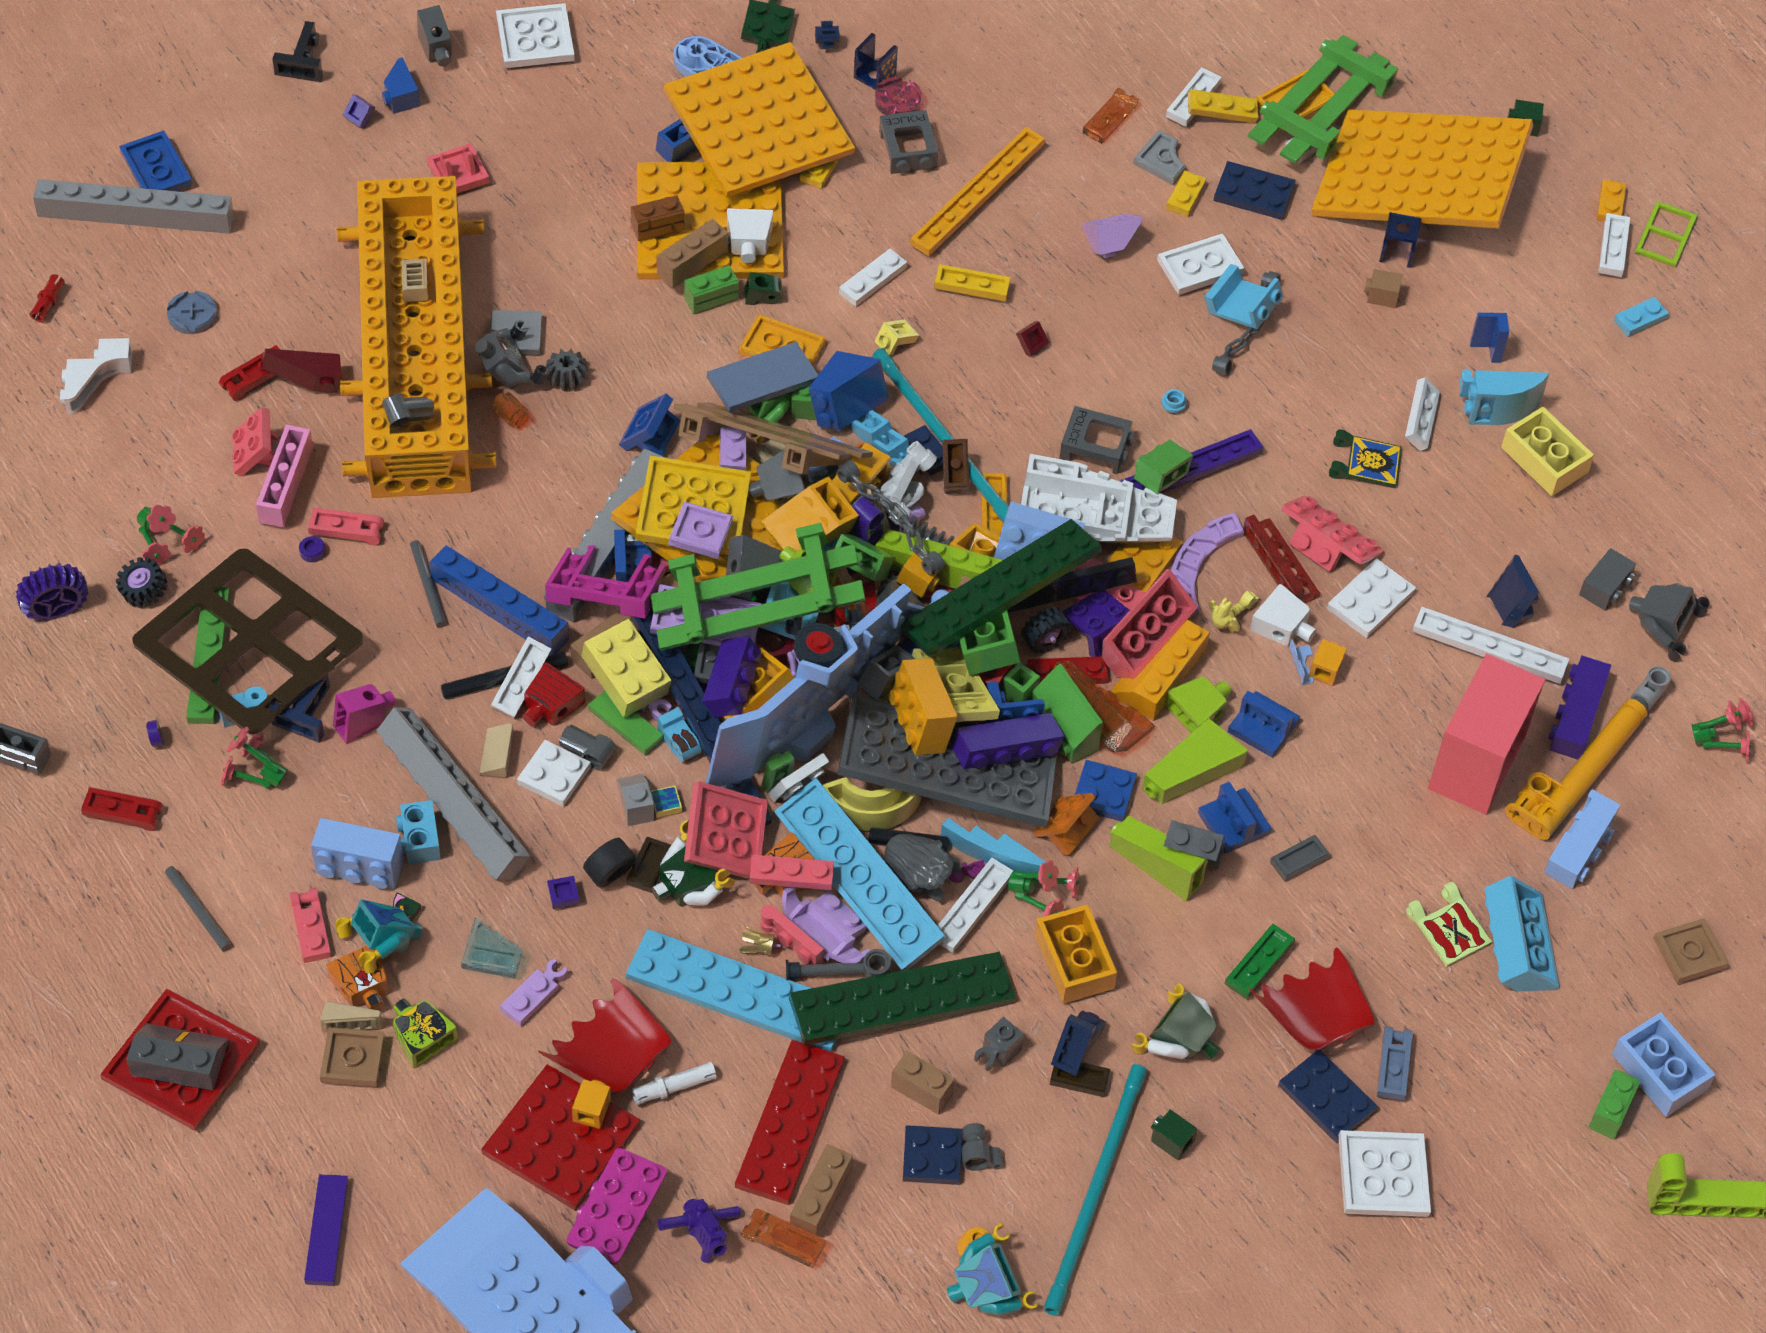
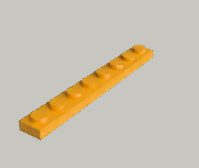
(977, 191)

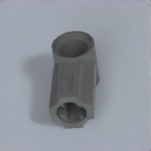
(403, 410)
(590, 747)

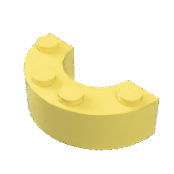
(872, 808)

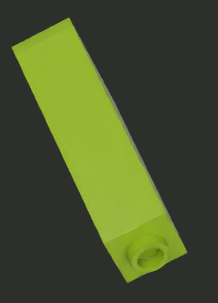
(1194, 762)
(1145, 849)

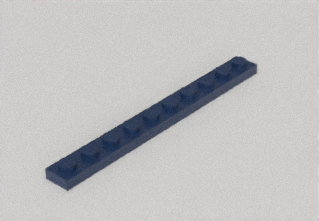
(689, 699)

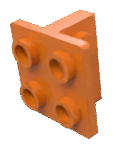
(1069, 821)

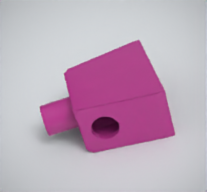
(360, 711)

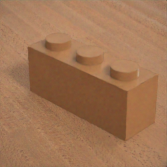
(692, 253)
(822, 1190)

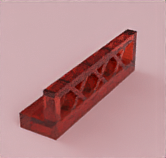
(1274, 562)

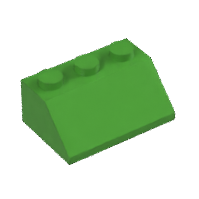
(1072, 714)

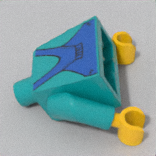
(382, 930)
(987, 1277)

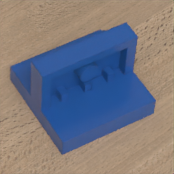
(651, 426)
(627, 555)
(1263, 723)
(1235, 817)

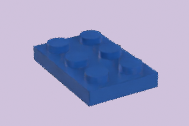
(155, 163)

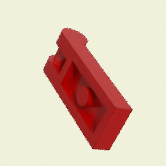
(250, 375)
(121, 808)

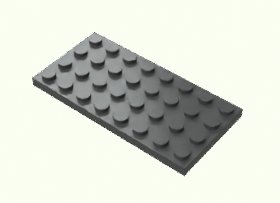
(879, 754)

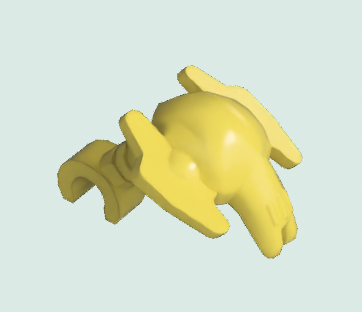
(1224, 615)

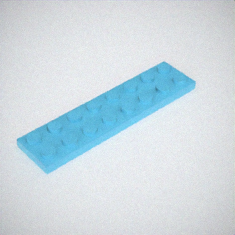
(861, 875)
(717, 984)

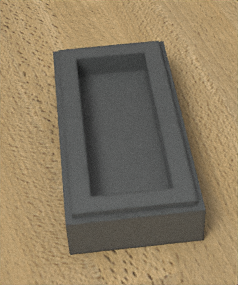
(1300, 858)

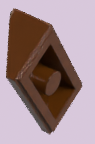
(955, 465)

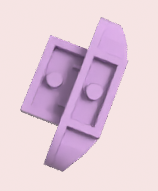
(827, 923)

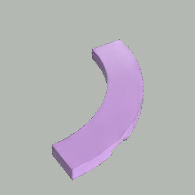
(1200, 547)

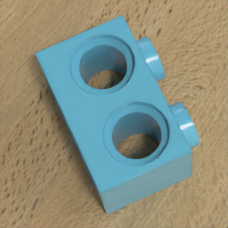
(418, 832)

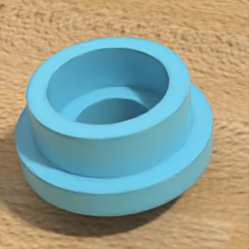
(1174, 396)

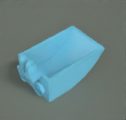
(1501, 395)

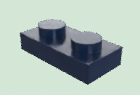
(928, 441)

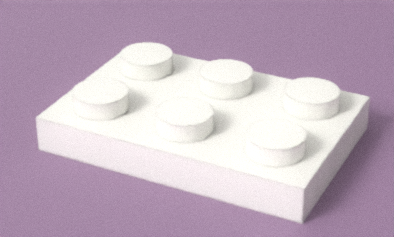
(1198, 263)
(1371, 598)

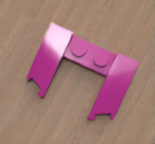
(571, 582)

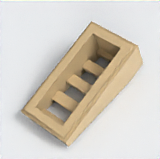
(415, 292)
(349, 1017)

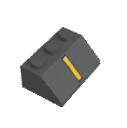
(176, 1056)

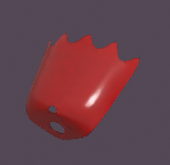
(1321, 1008)
(614, 1044)

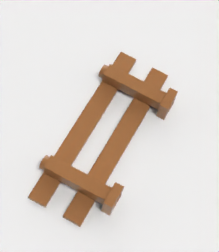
(801, 447)

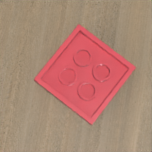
(724, 829)

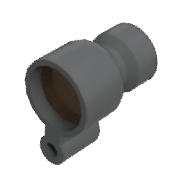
(976, 1152)

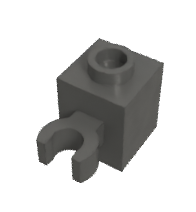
(1000, 1044)

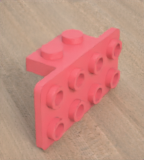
(1325, 536)

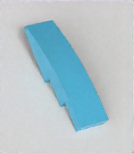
(878, 432)
(984, 847)

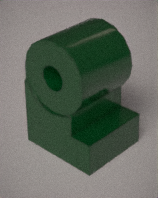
(763, 288)

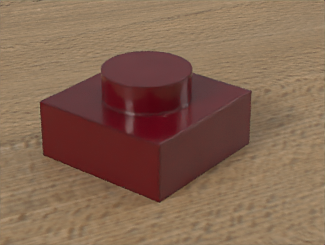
(1032, 338)

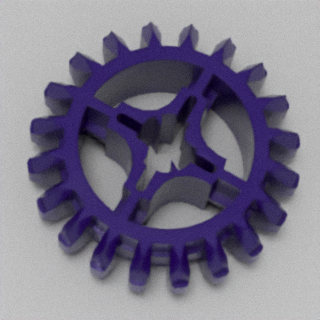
(52, 592)

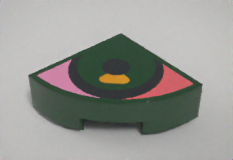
(408, 905)

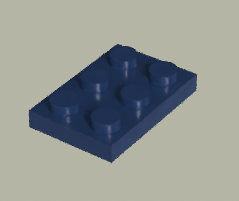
(1254, 190)
(1327, 1095)

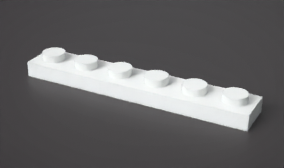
(1483, 641)

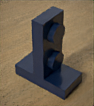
(299, 718)
(1076, 1040)

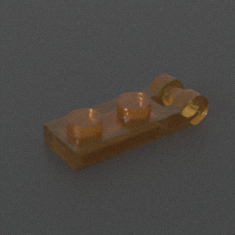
(1110, 116)
(784, 1238)

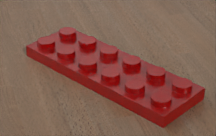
(789, 1122)

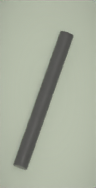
(428, 584)
(197, 908)

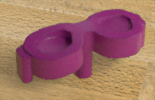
(971, 870)

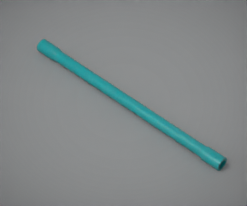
(889, 367)
(1059, 1289)

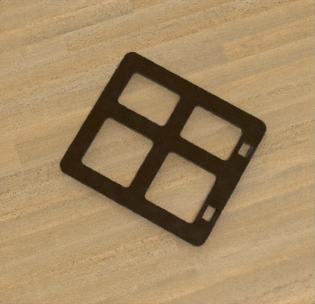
(249, 635)

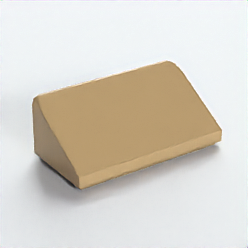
(497, 751)

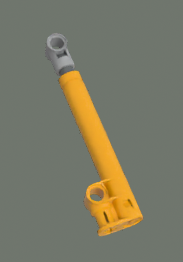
(1546, 808)

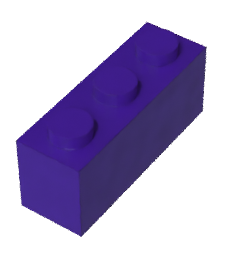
(731, 676)

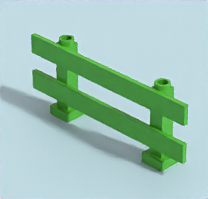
(1315, 131)
(814, 565)

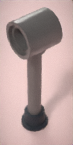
(873, 957)

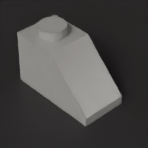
(636, 799)

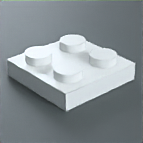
(554, 773)
(803, 776)

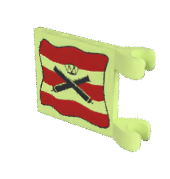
(1452, 929)

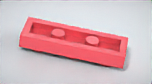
(791, 872)

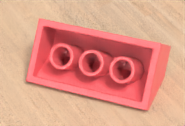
(1147, 626)

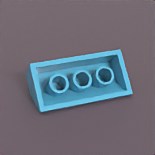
(1521, 936)

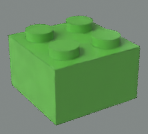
(990, 646)

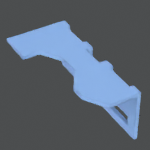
(1299, 656)

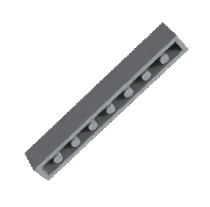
(133, 206)
(602, 532)
(453, 794)

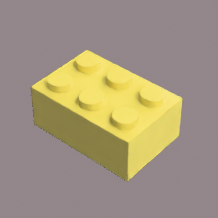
(1547, 451)
(626, 668)

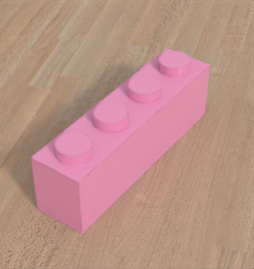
(284, 476)

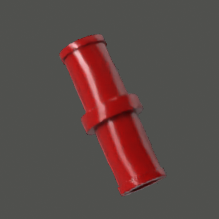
(47, 298)

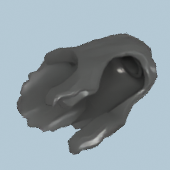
(920, 863)

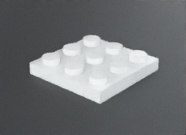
(535, 35)
(1384, 1173)

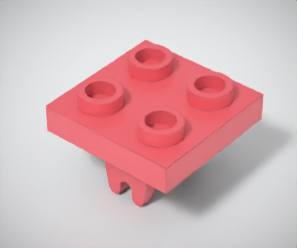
(463, 164)
(253, 442)

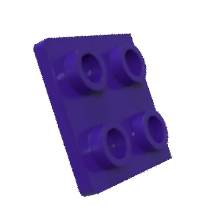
(1096, 618)

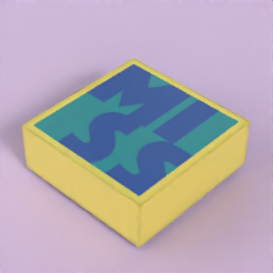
(666, 801)

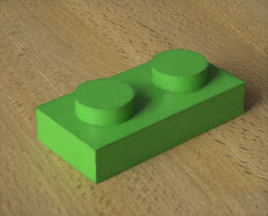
(776, 769)

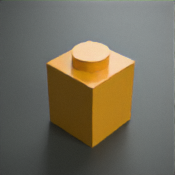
(916, 578)
(1327, 662)
(591, 1103)

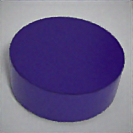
(312, 549)
(154, 733)

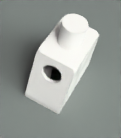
(749, 232)
(1283, 618)

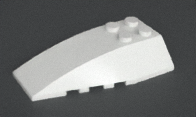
(1108, 507)

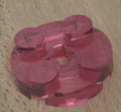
(896, 87)

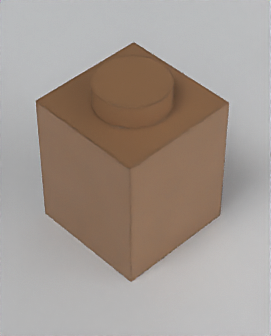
(1383, 288)

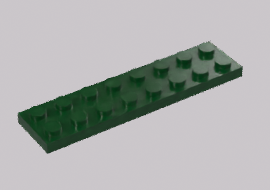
(1000, 587)
(901, 998)

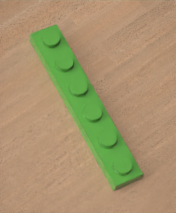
(209, 641)

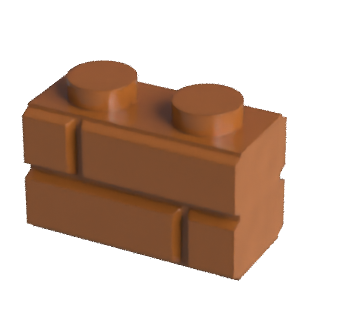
(657, 218)

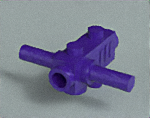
(703, 1225)

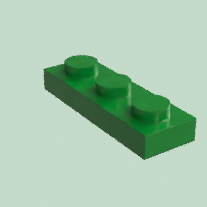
(1259, 960)

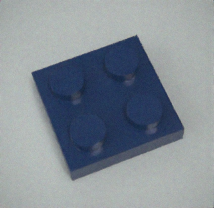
(932, 1155)

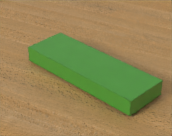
(631, 728)

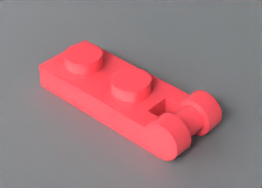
(346, 525)
(310, 926)
(791, 935)

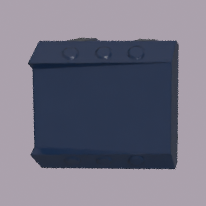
(1514, 593)

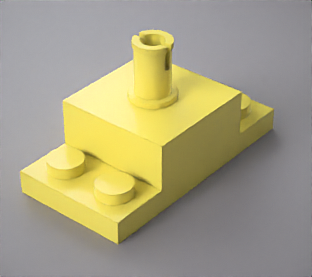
(966, 692)

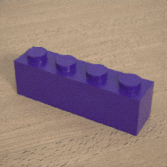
(1580, 707)
(1007, 741)

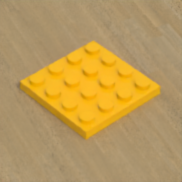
(677, 481)

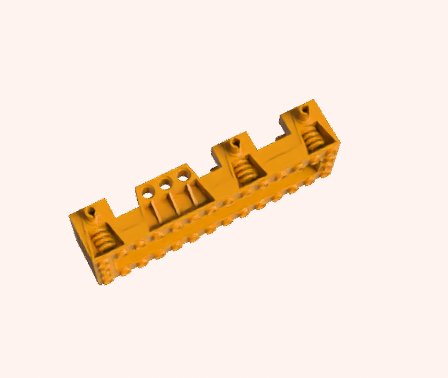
(440, 455)

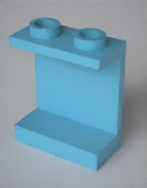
(1242, 300)

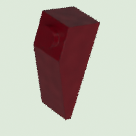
(308, 369)

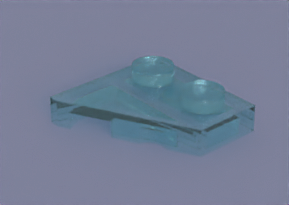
(490, 952)

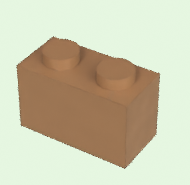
(922, 1082)

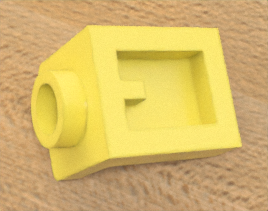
(895, 334)

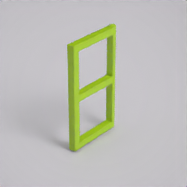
(1650, 228)

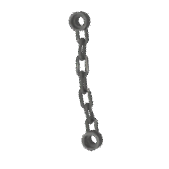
(1223, 364)
(931, 562)

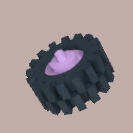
(141, 582)
(1046, 630)

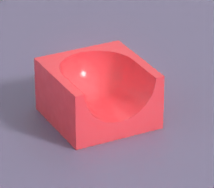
(1486, 733)

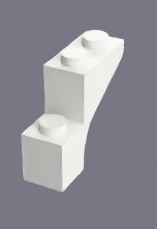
(85, 375)

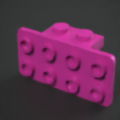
(617, 1205)

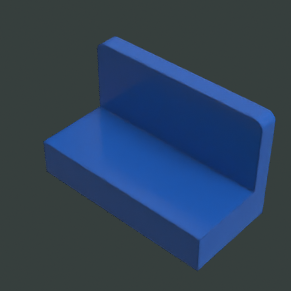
(1491, 331)

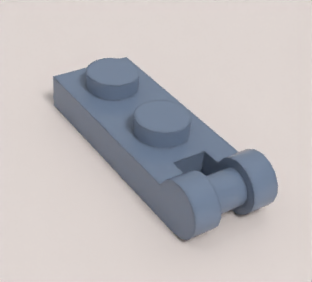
(1394, 1064)

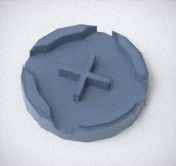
(191, 312)

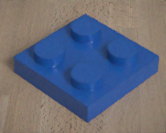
(1109, 786)

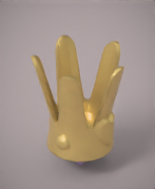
(763, 940)

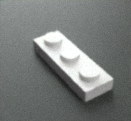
(1203, 81)
(1614, 245)
(872, 277)
(1422, 414)
(519, 677)

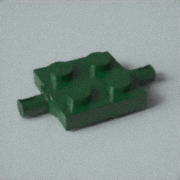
(767, 24)

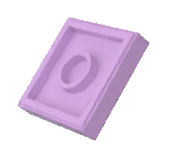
(701, 530)

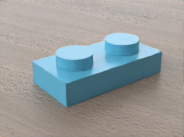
(1641, 316)

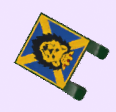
(1368, 460)

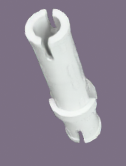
(663, 1086)

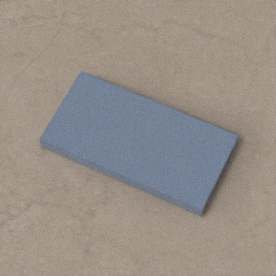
(762, 377)

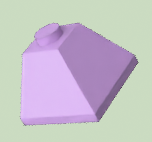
(1111, 233)

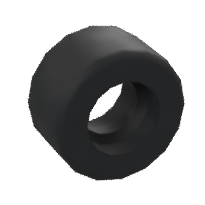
(609, 862)

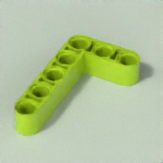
(1675, 1195)

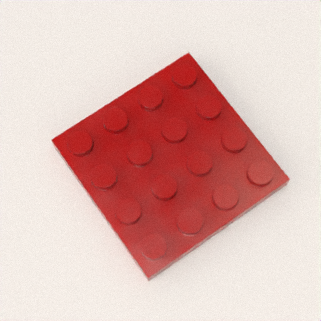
(182, 1102)
(552, 1150)

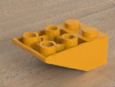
(814, 505)

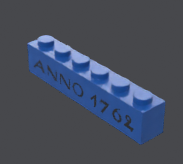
(498, 599)

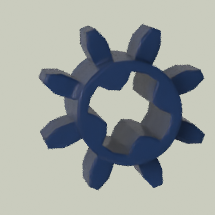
(826, 34)

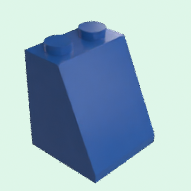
(847, 389)

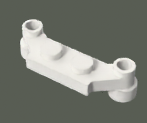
(902, 474)

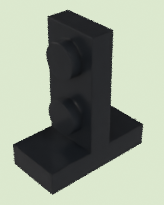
(301, 64)

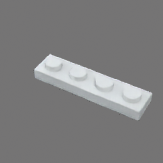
(973, 903)

